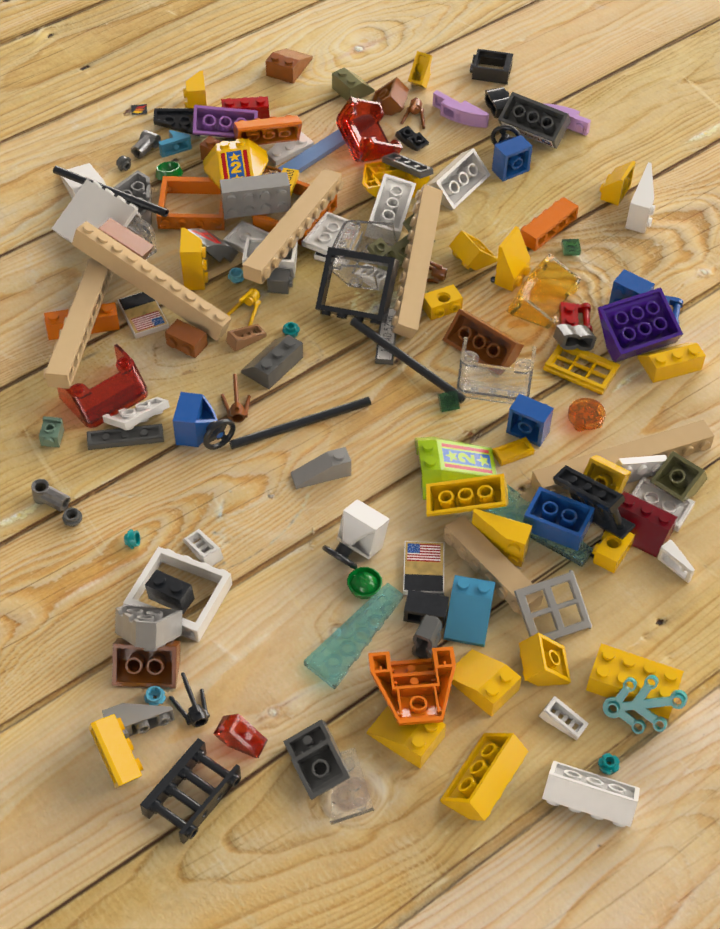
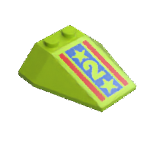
(452, 460)

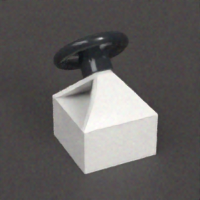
(360, 531)

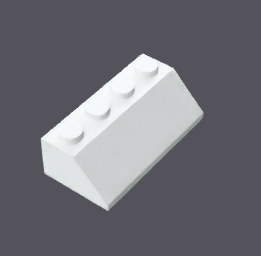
(460, 178)
(591, 794)

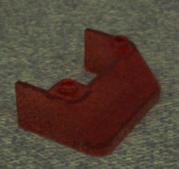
(109, 396)

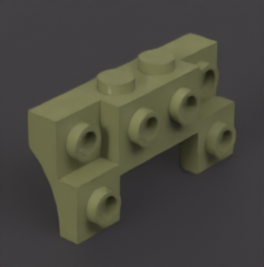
(396, 251)

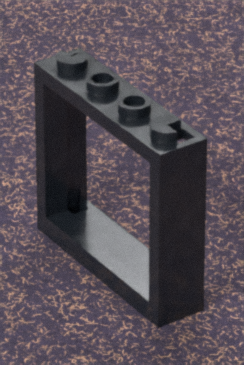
(390, 262)

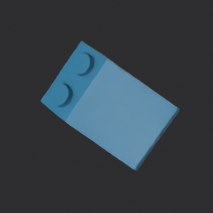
(469, 611)

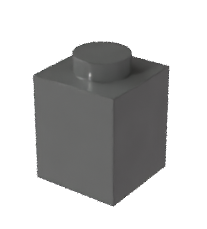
(280, 281)

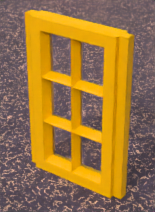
(575, 378)

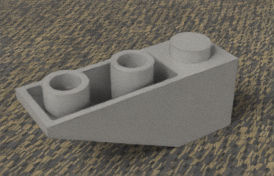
(139, 717)

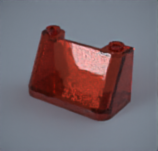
(362, 132)

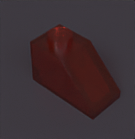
(240, 735)

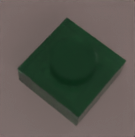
(571, 247)
(448, 401)

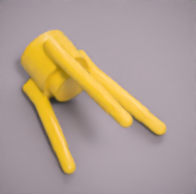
(250, 298)

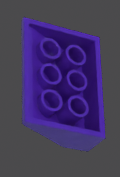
(638, 325)

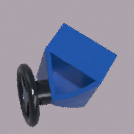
(510, 154)
(198, 424)

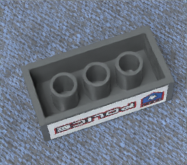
(535, 120)

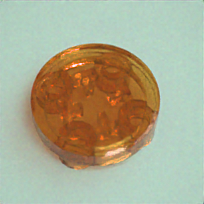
(586, 414)

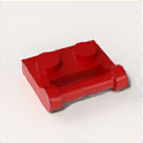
(569, 313)

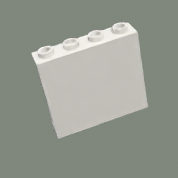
(95, 207)

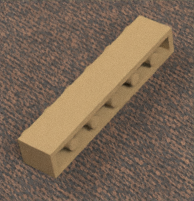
(489, 562)

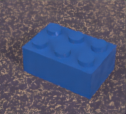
(559, 518)

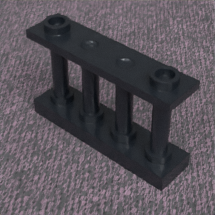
(598, 496)
(183, 771)

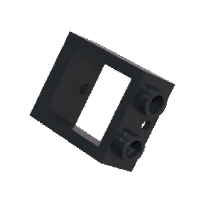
(491, 58)

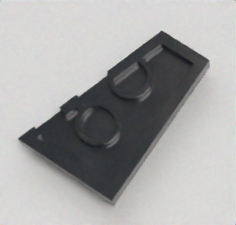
(175, 118)

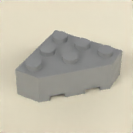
(138, 186)
(148, 626)

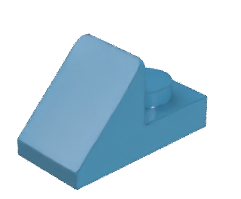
(175, 144)

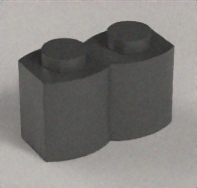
(574, 337)
(426, 637)

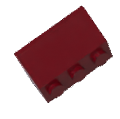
(651, 523)

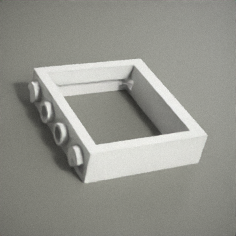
(190, 629)

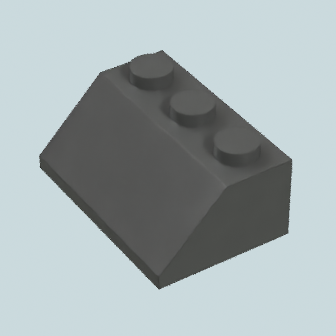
(274, 361)

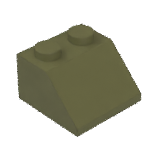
(350, 85)
(679, 477)

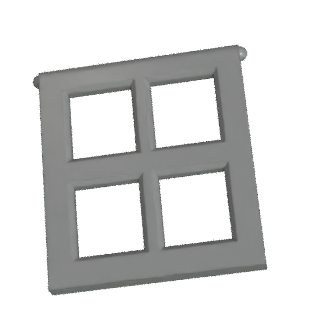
(553, 607)

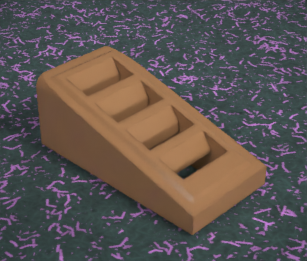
(244, 336)

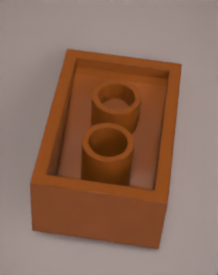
(286, 64)

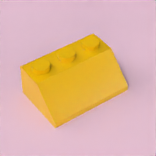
(193, 261)
(672, 361)
(115, 750)

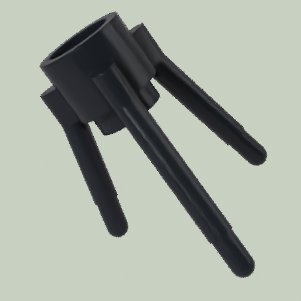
(197, 715)

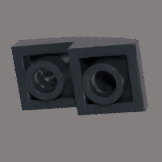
(411, 139)

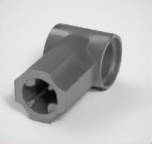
(147, 141)
(48, 495)

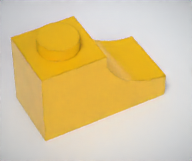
(420, 70)

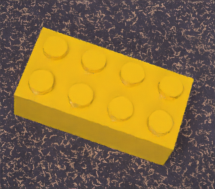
(615, 665)

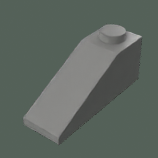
(324, 468)

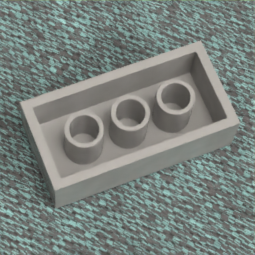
(255, 195)

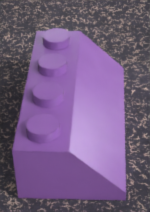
(218, 120)

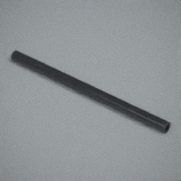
(129, 198)
(405, 358)
(298, 423)

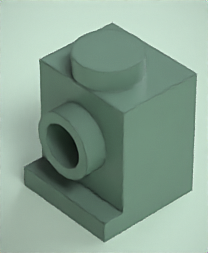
(51, 432)

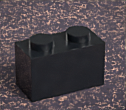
(169, 591)
(421, 603)

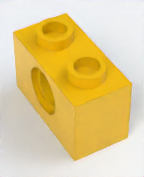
(442, 302)
(612, 550)

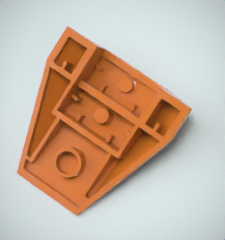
(415, 688)

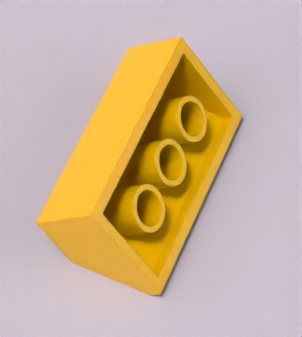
(466, 494)
(485, 775)

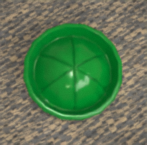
(168, 169)
(364, 582)

